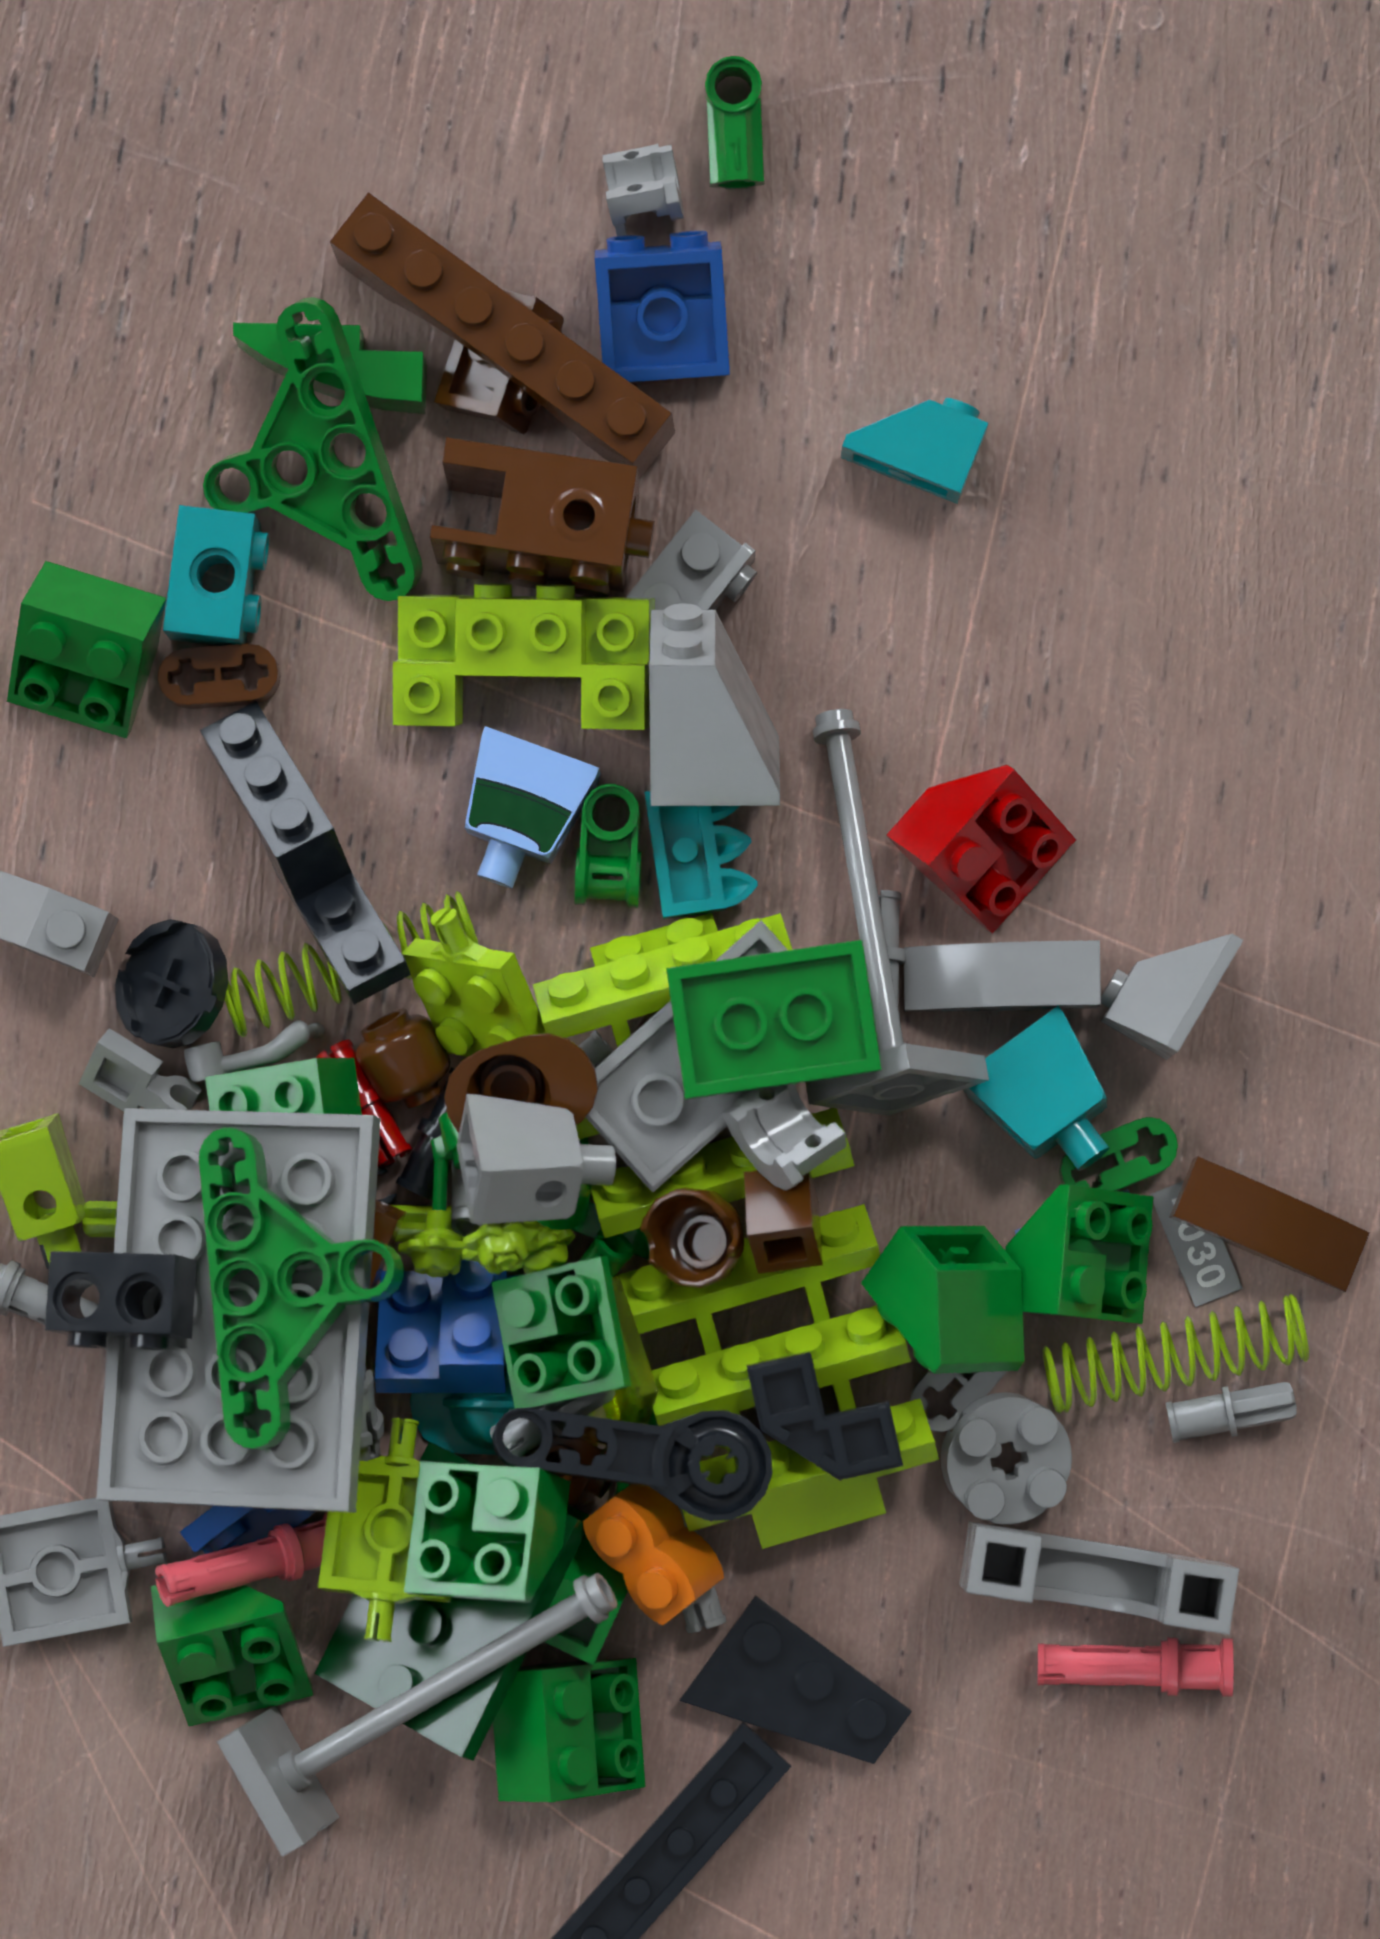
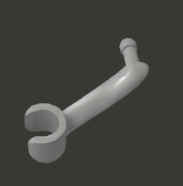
(208, 1058)

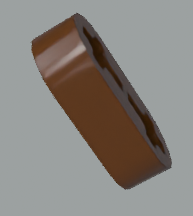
(219, 660)

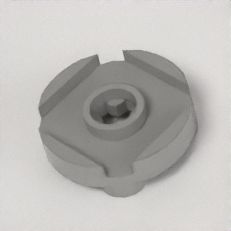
(1036, 1480)

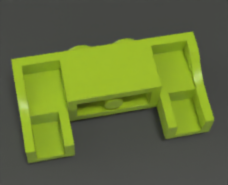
(523, 636)

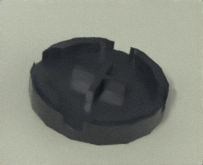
(172, 984)

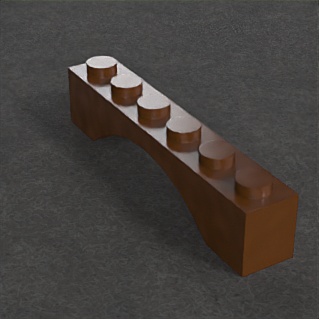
(542, 361)

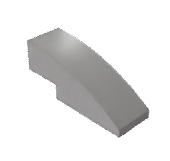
(1003, 976)

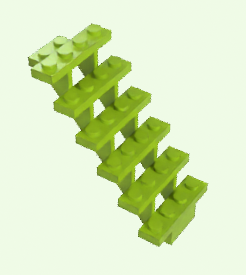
(800, 1497)

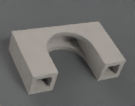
(1100, 1576)

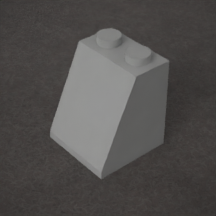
(706, 717)

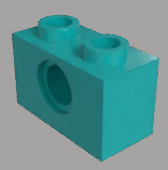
(201, 541)

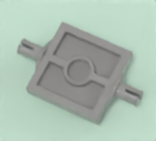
(66, 1570)

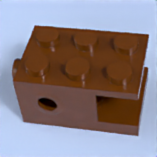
(555, 520)

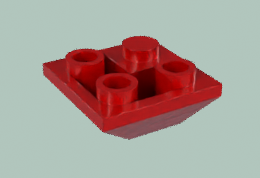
(982, 841)

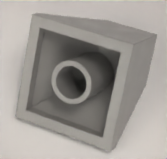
(1167, 994)

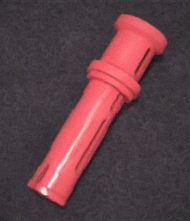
(282, 1554)
(1165, 1666)

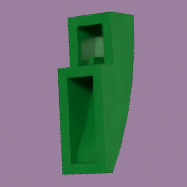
(388, 378)

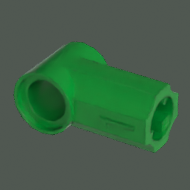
(734, 129)

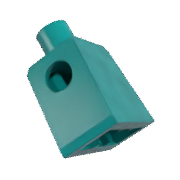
(1045, 1092)

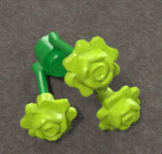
(493, 1245)

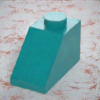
(922, 446)

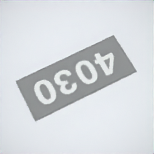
(1199, 1255)

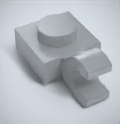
(130, 1077)

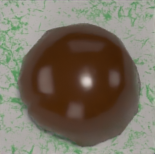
(693, 1237)

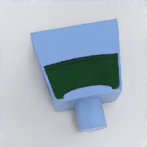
(523, 802)

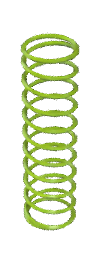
(232, 995)
(1291, 1309)

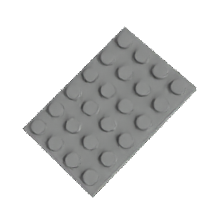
(165, 1406)

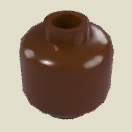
(403, 1058)

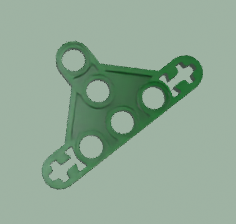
(310, 428)
(278, 1316)

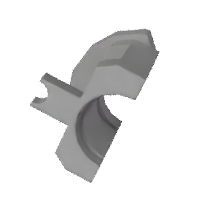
(642, 182)
(781, 1134)

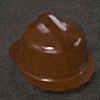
(528, 1070)

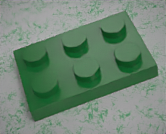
(773, 1019)

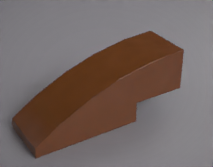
(1269, 1223)

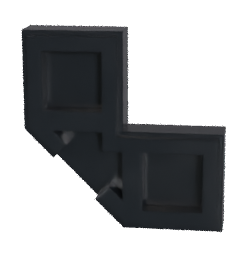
(838, 1442)

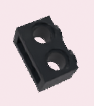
(121, 1285)

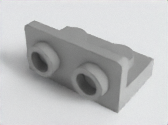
(698, 568)

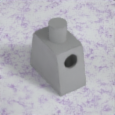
(525, 1161)

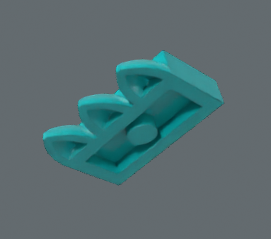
(690, 856)

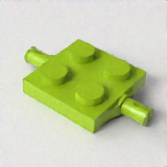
(469, 990)
(370, 1548)

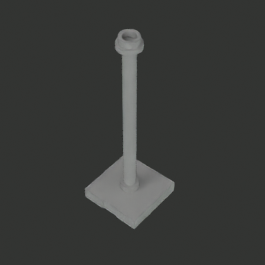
(909, 1071)
(283, 1777)

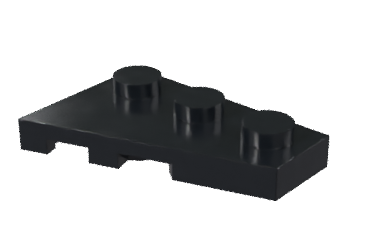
(796, 1687)

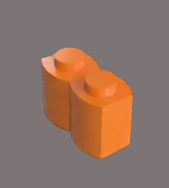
(657, 1554)

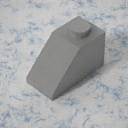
(53, 924)

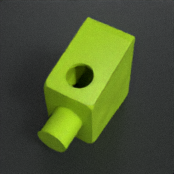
(39, 1159)

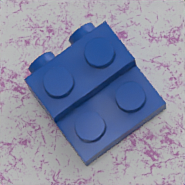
(662, 307)
(441, 1334)

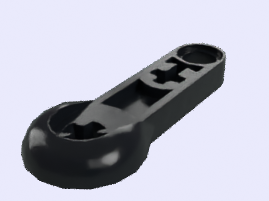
(658, 1457)

